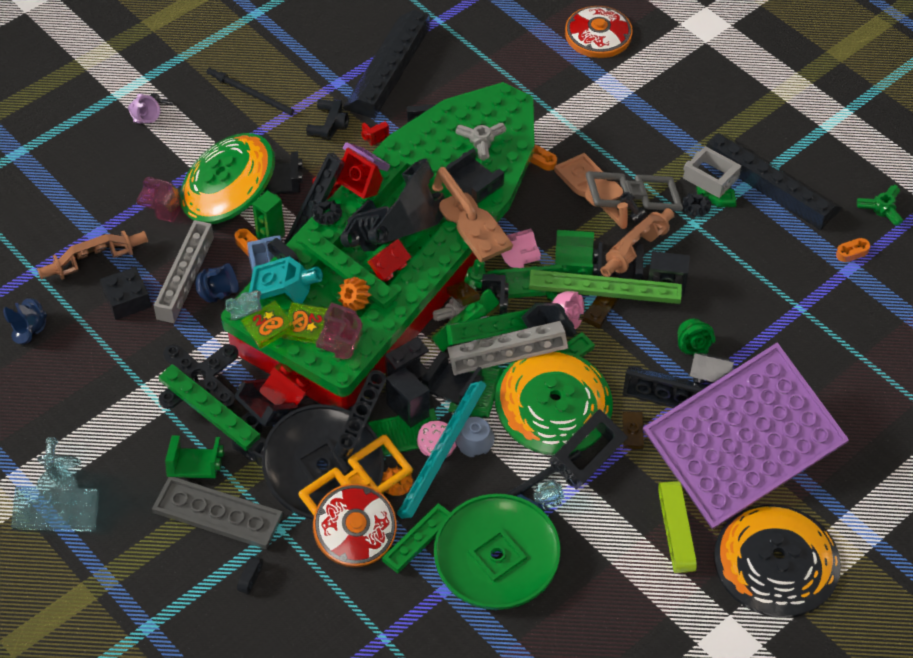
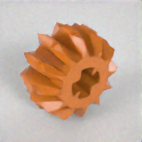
(354, 293)

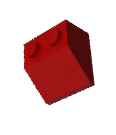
(360, 175)

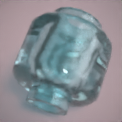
(549, 494)

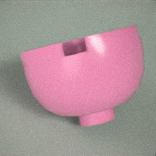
(573, 305)

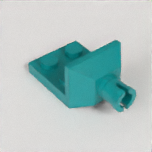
(284, 277)

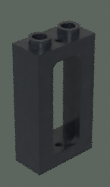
(561, 462)

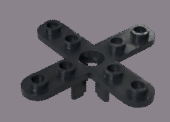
(208, 368)

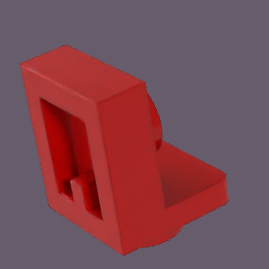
(375, 134)

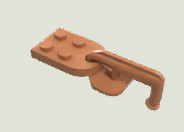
(574, 175)
(473, 223)

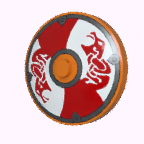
(598, 31)
(354, 525)

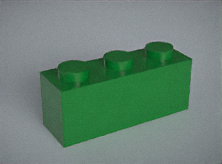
(268, 216)

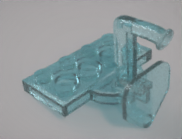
(56, 499)

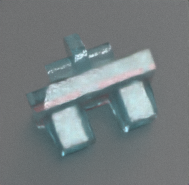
(244, 305)

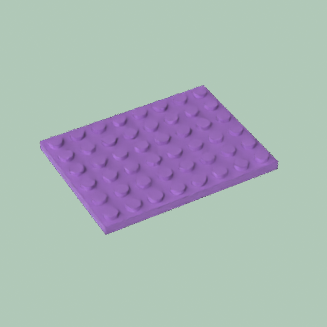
(745, 435)

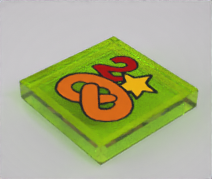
(307, 322)
(267, 324)

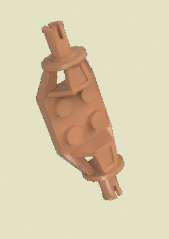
(96, 244)
(623, 252)

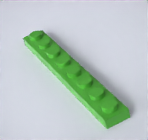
(605, 286)

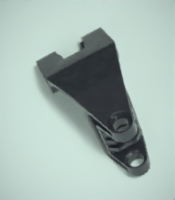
(411, 213)

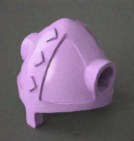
(144, 109)

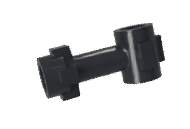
(638, 214)

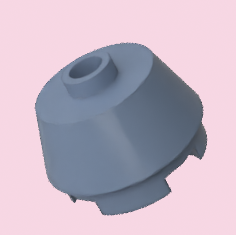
(475, 437)

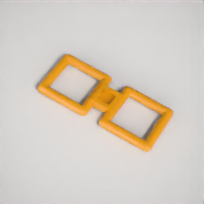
(359, 475)

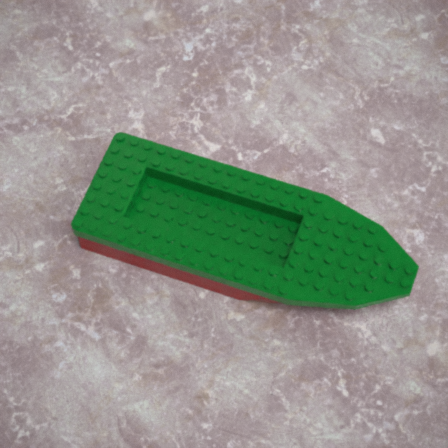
(436, 259)

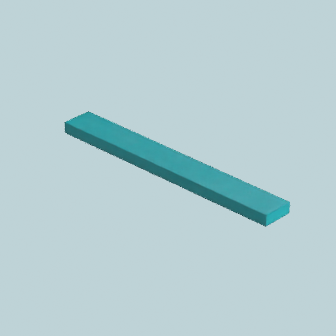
(441, 450)

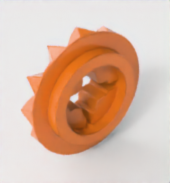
(397, 489)

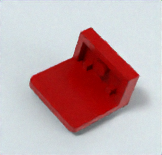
(389, 260)
(284, 386)

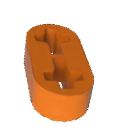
(543, 158)
(241, 242)
(854, 252)

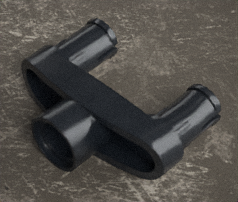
(335, 119)

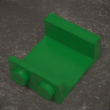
(575, 251)
(193, 462)

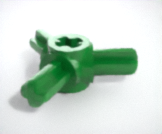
(883, 205)
(474, 275)

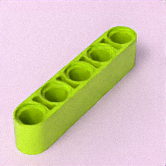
(677, 527)

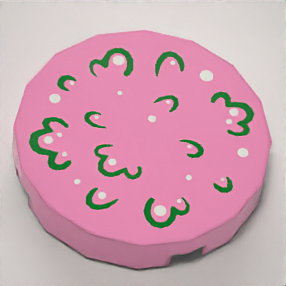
(429, 436)

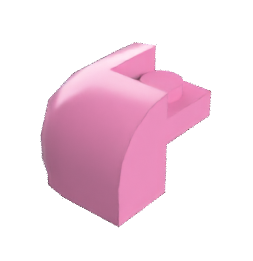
(523, 249)

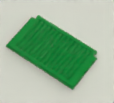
(485, 402)
(399, 432)

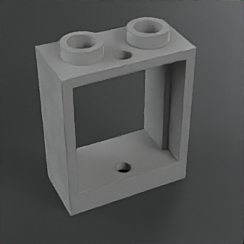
(706, 181)

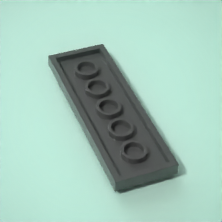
(217, 512)

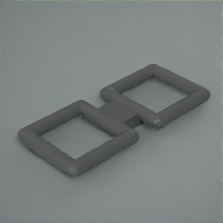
(636, 188)

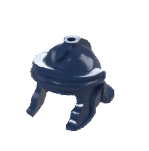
(216, 283)
(27, 321)

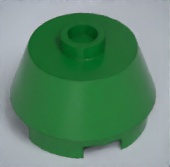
(695, 336)

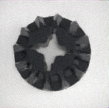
(695, 209)
(328, 217)

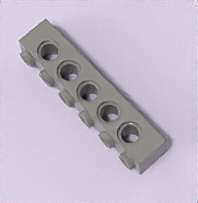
(183, 271)
(507, 347)

